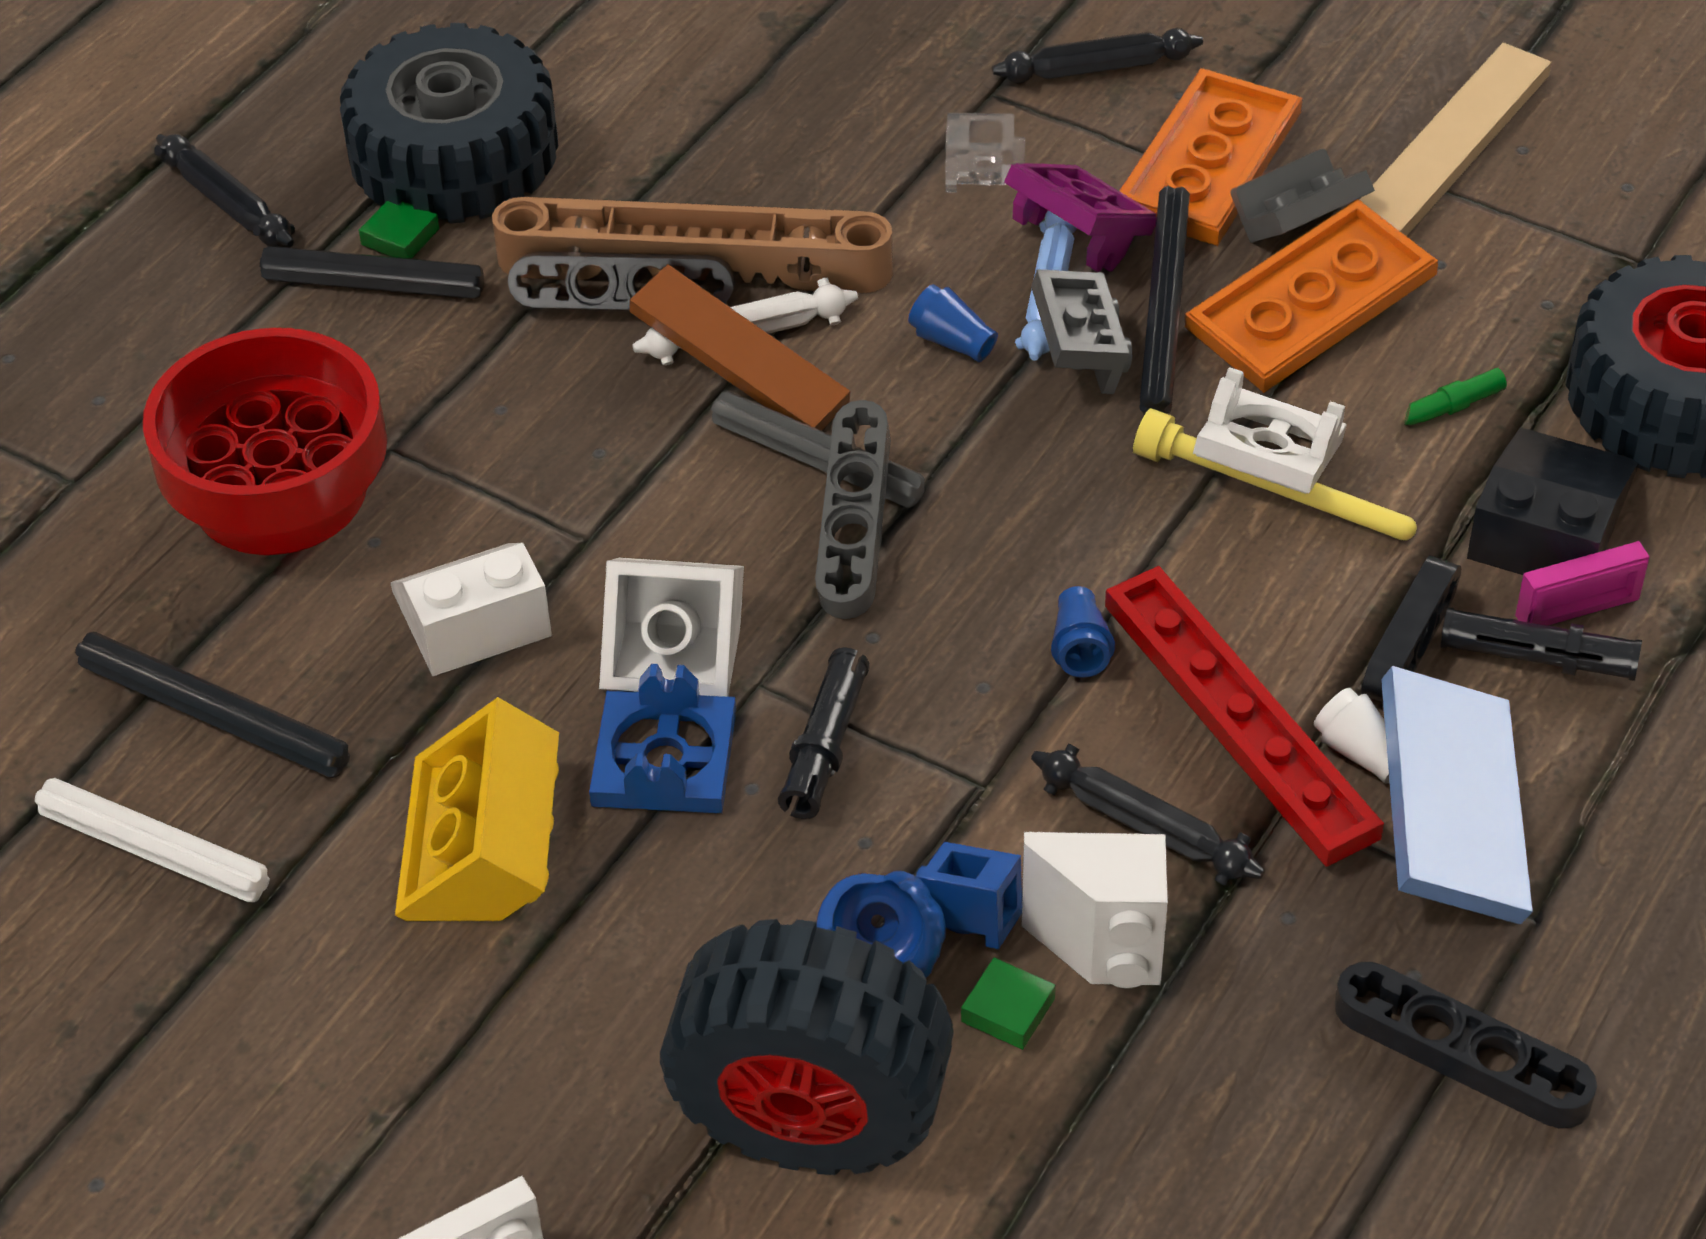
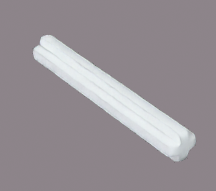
(152, 840)

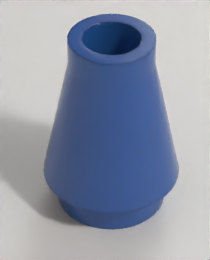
(949, 322)
(1081, 636)

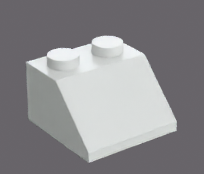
(475, 607)
(670, 618)
(1098, 903)

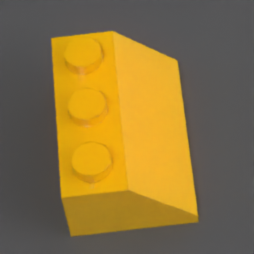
(479, 819)

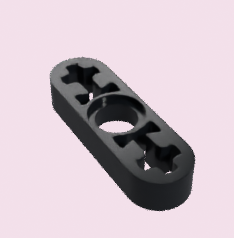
(1413, 623)

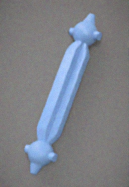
(1053, 255)

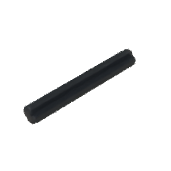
(372, 272)

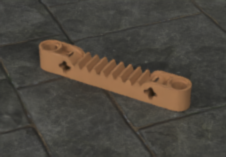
(842, 245)

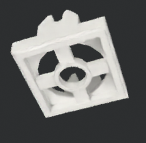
(1237, 446)

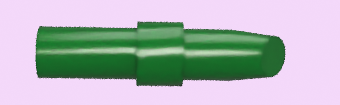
(1455, 396)

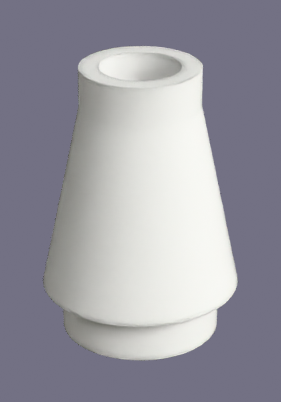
(1356, 731)

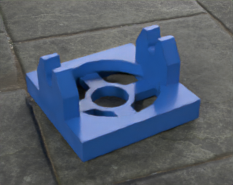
(664, 786)

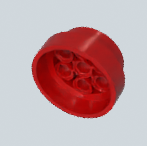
(267, 438)

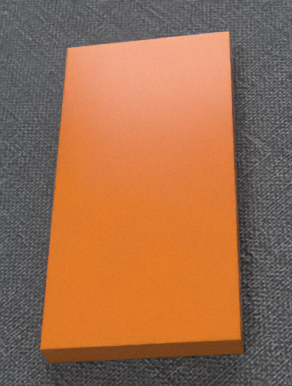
(1211, 143)
(1310, 295)

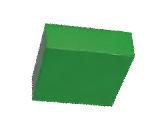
(398, 230)
(1008, 1003)

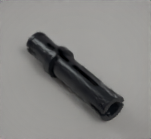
(1541, 643)
(818, 750)

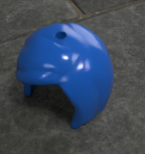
(912, 917)

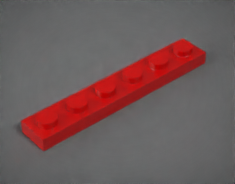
(1244, 717)

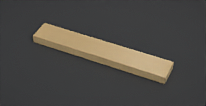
(1456, 136)

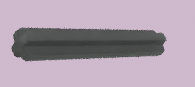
(806, 444)

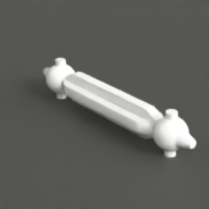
(768, 314)

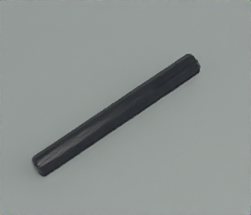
(1164, 300)
(213, 704)

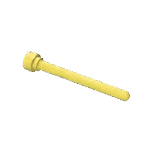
(1161, 437)

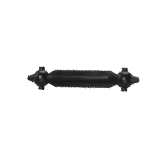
(1097, 55)
(225, 190)
(1147, 814)

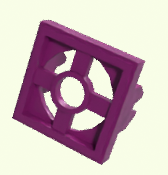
(1085, 204)

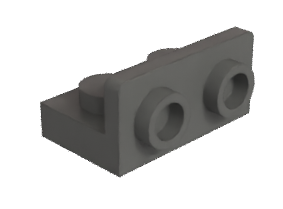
(1296, 195)
(1082, 324)

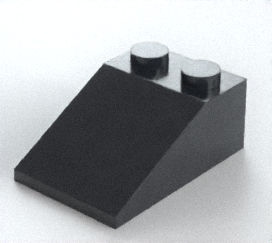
(1548, 503)

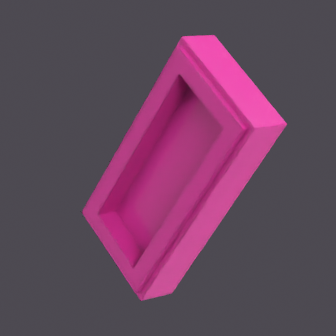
(1583, 585)

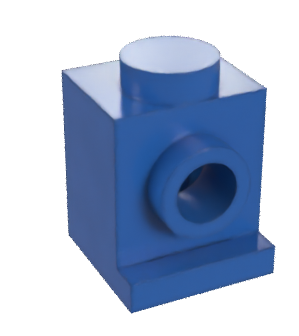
(976, 890)

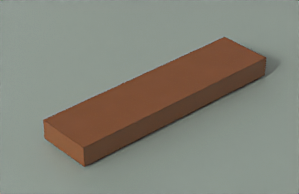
(738, 349)

